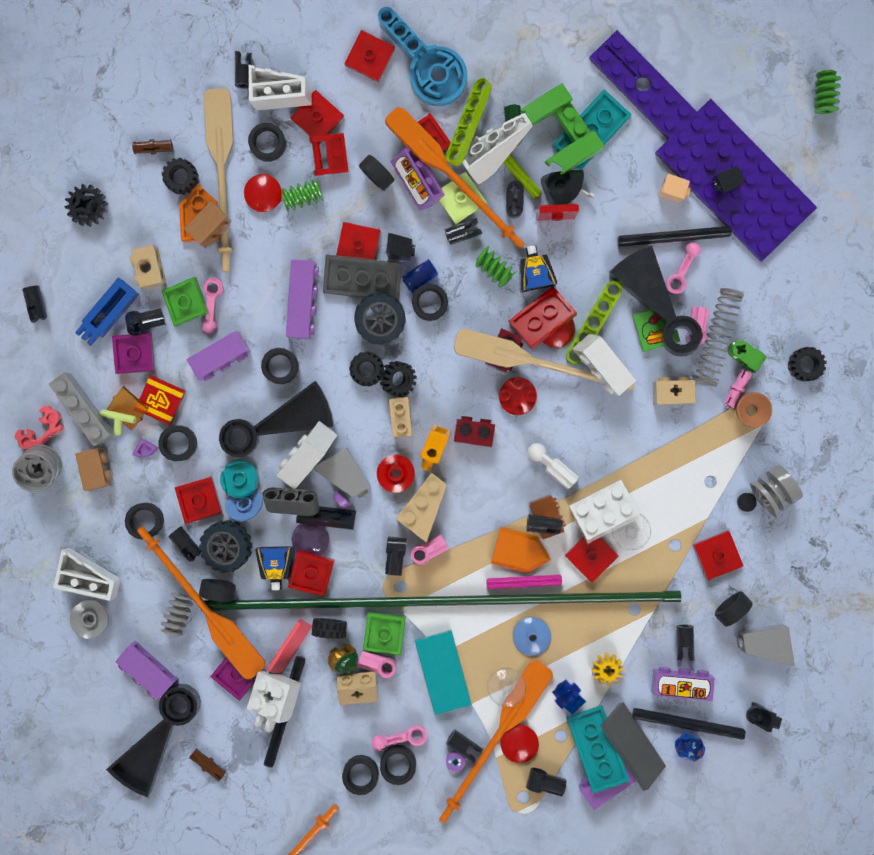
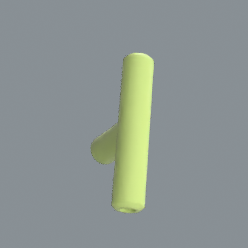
(118, 418)

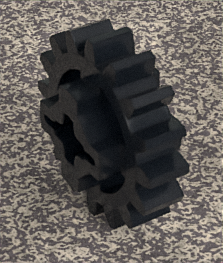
(78, 202)

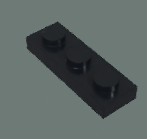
(330, 518)

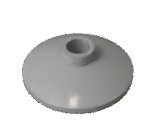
(80, 619)

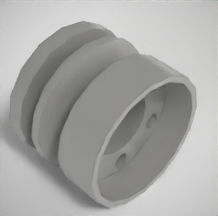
(29, 475)
(776, 490)

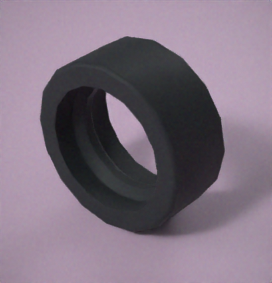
(256, 131)
(376, 172)
(434, 288)
(265, 366)
(162, 443)
(129, 524)
(733, 609)
(398, 780)
(355, 789)

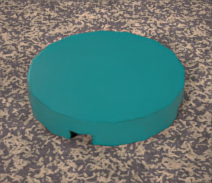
(239, 479)

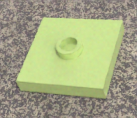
(457, 203)

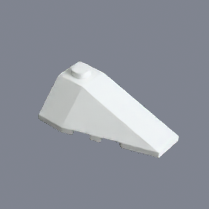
(492, 149)

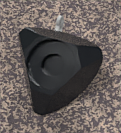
(564, 187)

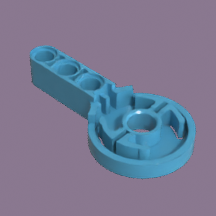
(425, 62)

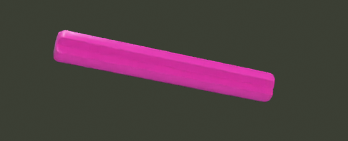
(526, 581)

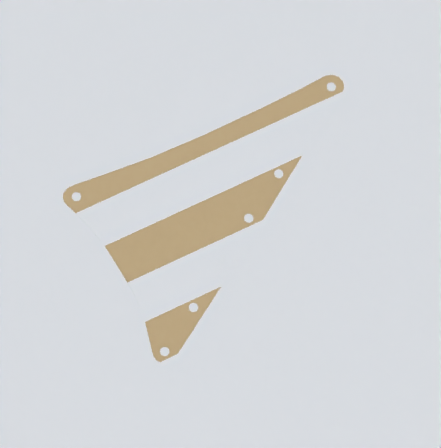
(674, 500)

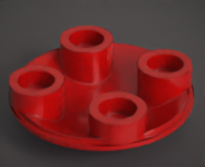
(262, 193)
(517, 396)
(519, 743)

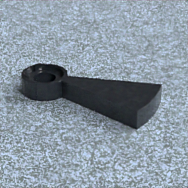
(644, 281)
(295, 415)
(142, 761)

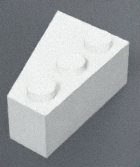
(277, 90)
(604, 364)
(306, 456)
(85, 577)

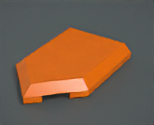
(190, 207)
(518, 551)

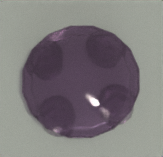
(310, 539)

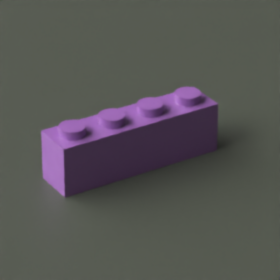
(301, 299)

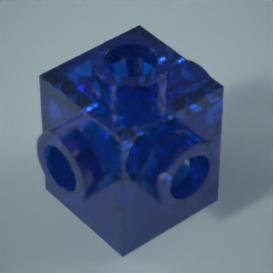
(568, 696)

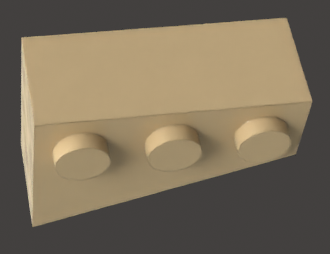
(423, 506)

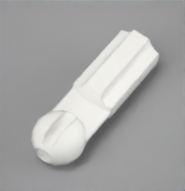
(554, 467)

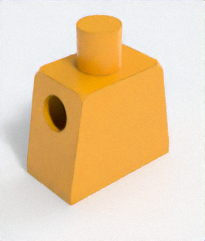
(436, 440)

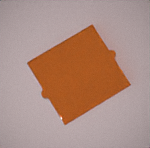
(128, 404)

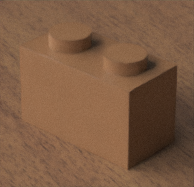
(208, 225)
(94, 469)

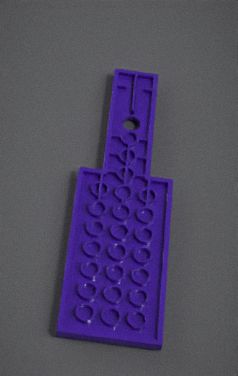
(708, 144)

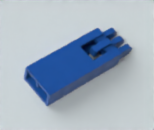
(113, 305)

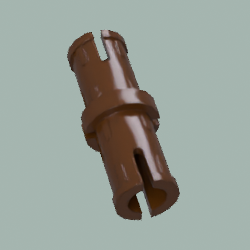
(152, 146)
(207, 764)

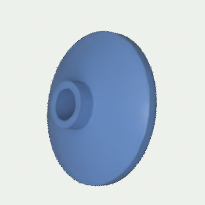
(236, 506)
(528, 627)

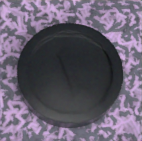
(746, 502)

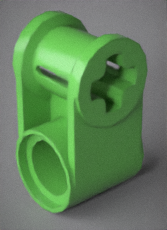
(749, 357)

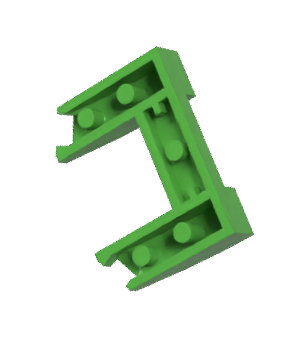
(584, 143)

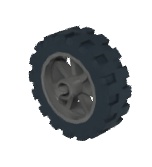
(383, 336)
(234, 531)

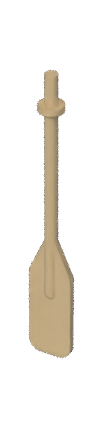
(220, 142)
(507, 354)

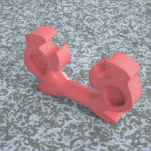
(52, 418)

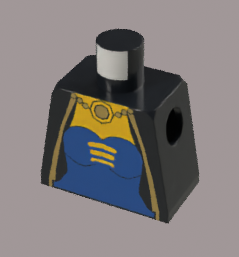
(535, 271)
(275, 564)

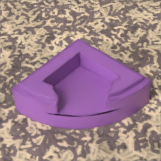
(144, 448)

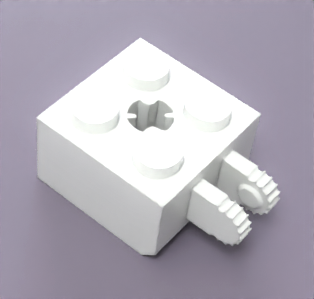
(273, 699)

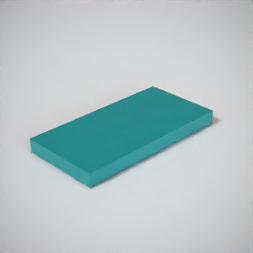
(603, 116)
(443, 672)
(598, 755)

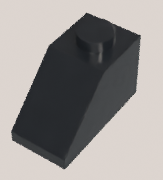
(399, 247)

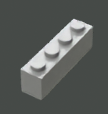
(82, 409)

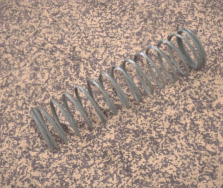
(704, 379)

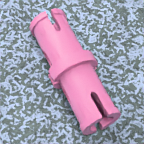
(737, 388)

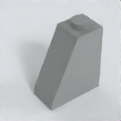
(344, 473)
(768, 643)

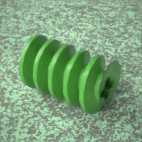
(826, 92)
(301, 194)
(494, 268)

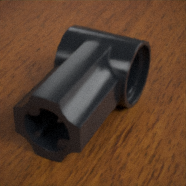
(143, 321)
(395, 552)
(541, 781)

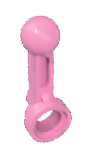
(692, 250)
(209, 324)
(380, 742)

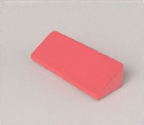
(289, 647)

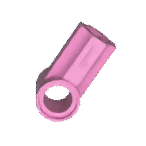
(701, 316)
(431, 549)
(375, 663)

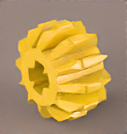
(613, 674)

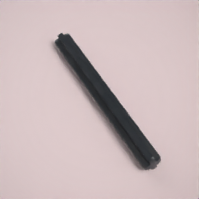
(674, 236)
(688, 723)
(280, 727)

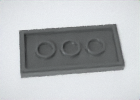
(361, 276)
(633, 746)

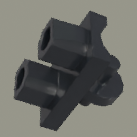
(763, 717)

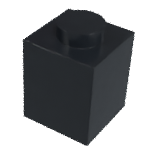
(727, 181)

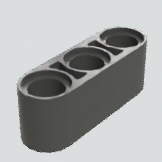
(291, 501)

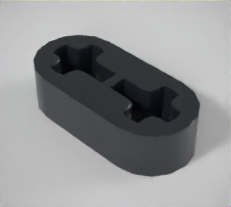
(519, 199)

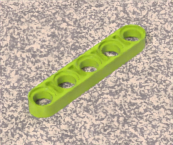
(468, 130)
(596, 313)

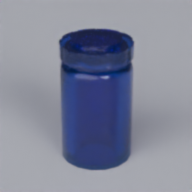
(419, 275)

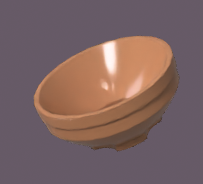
(763, 409)

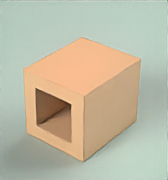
(674, 188)

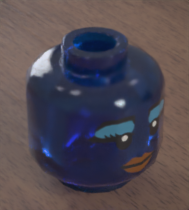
(689, 747)

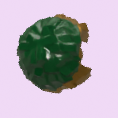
(343, 660)

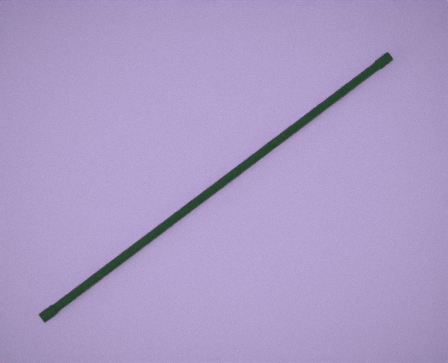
(664, 596)

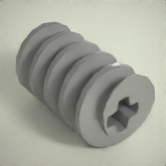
(177, 615)

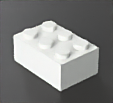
(604, 511)

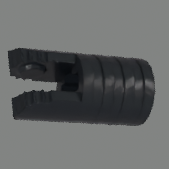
(242, 70)
(458, 232)
(34, 303)
(543, 524)
(185, 544)
(685, 638)
(460, 744)

